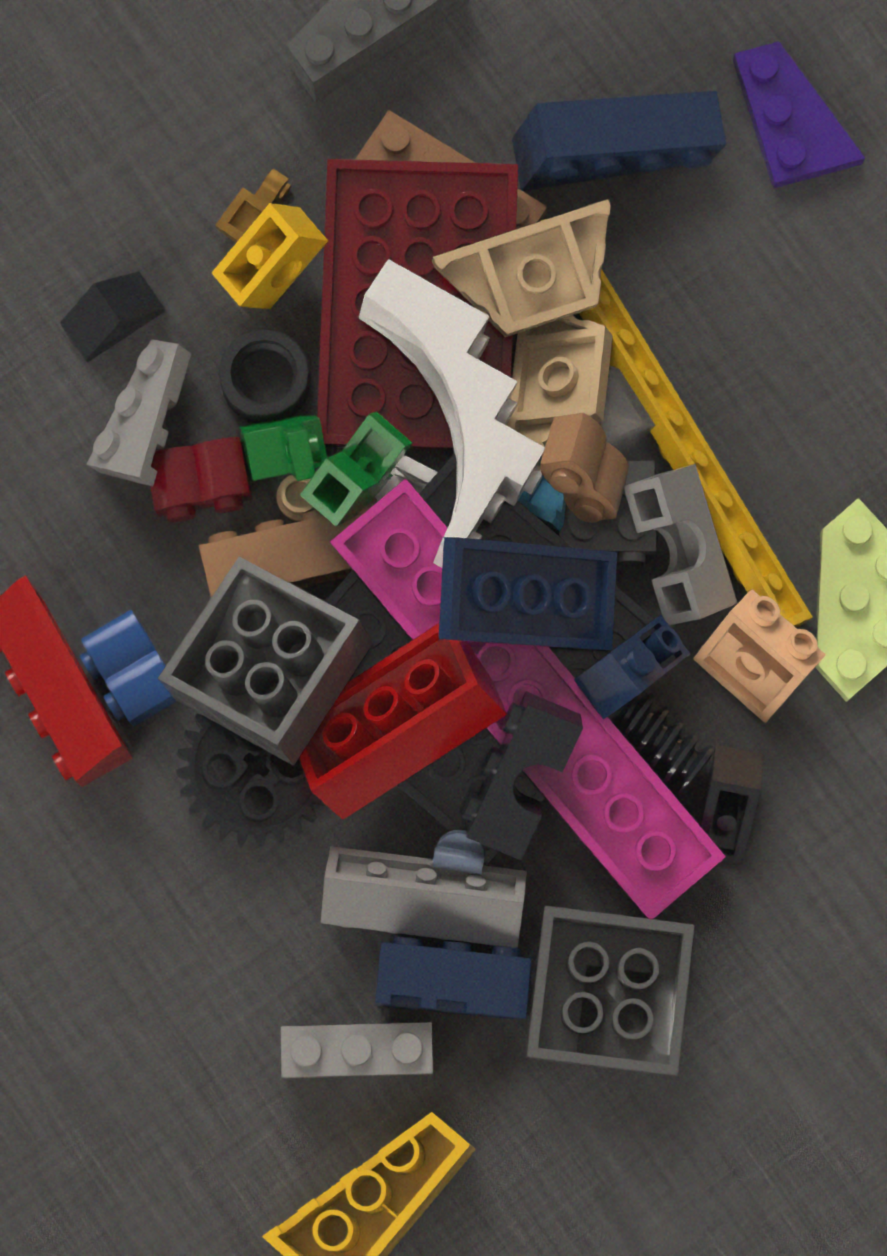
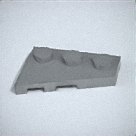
(136, 424)

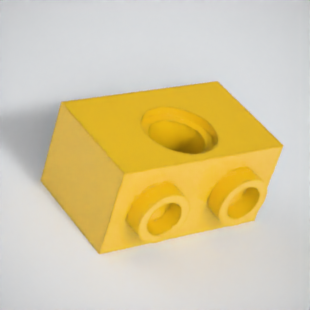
(269, 256)

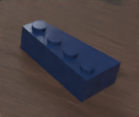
(616, 137)

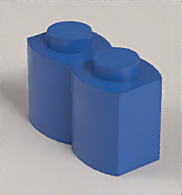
(130, 668)

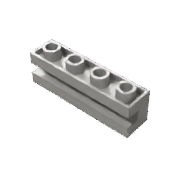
(417, 899)

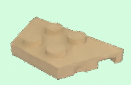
(533, 270)
(559, 373)

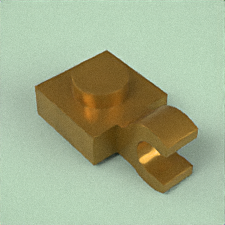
(247, 206)

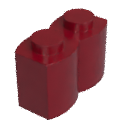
(200, 478)

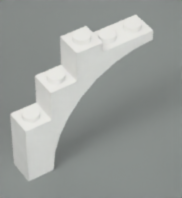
(445, 344)

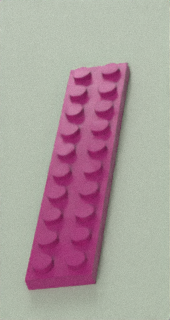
(606, 785)

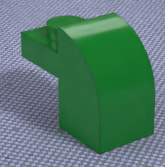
(284, 447)
(358, 472)

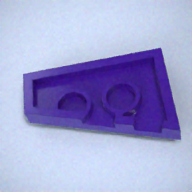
(791, 119)

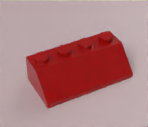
(57, 687)
(399, 721)

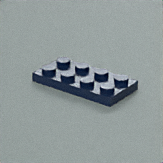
(527, 594)

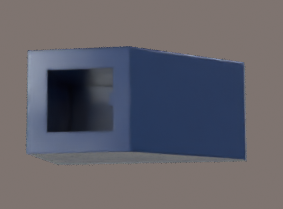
(632, 667)

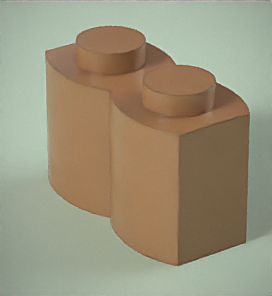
(584, 467)

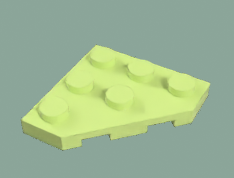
(852, 600)

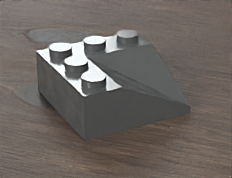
(266, 660)
(610, 991)

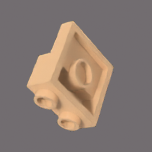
(759, 655)

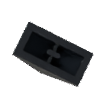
(111, 313)

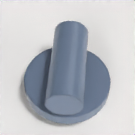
(459, 853)

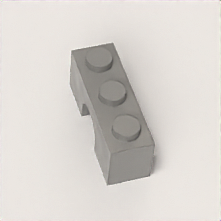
(697, 573)
(356, 1050)

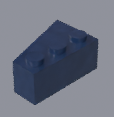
(453, 979)

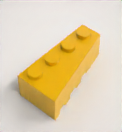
(379, 1199)

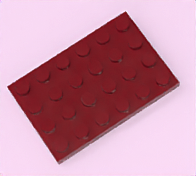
(408, 217)

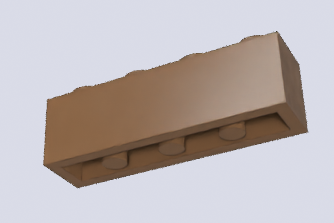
(291, 551)

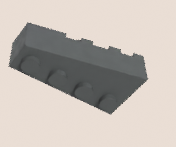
(355, 35)

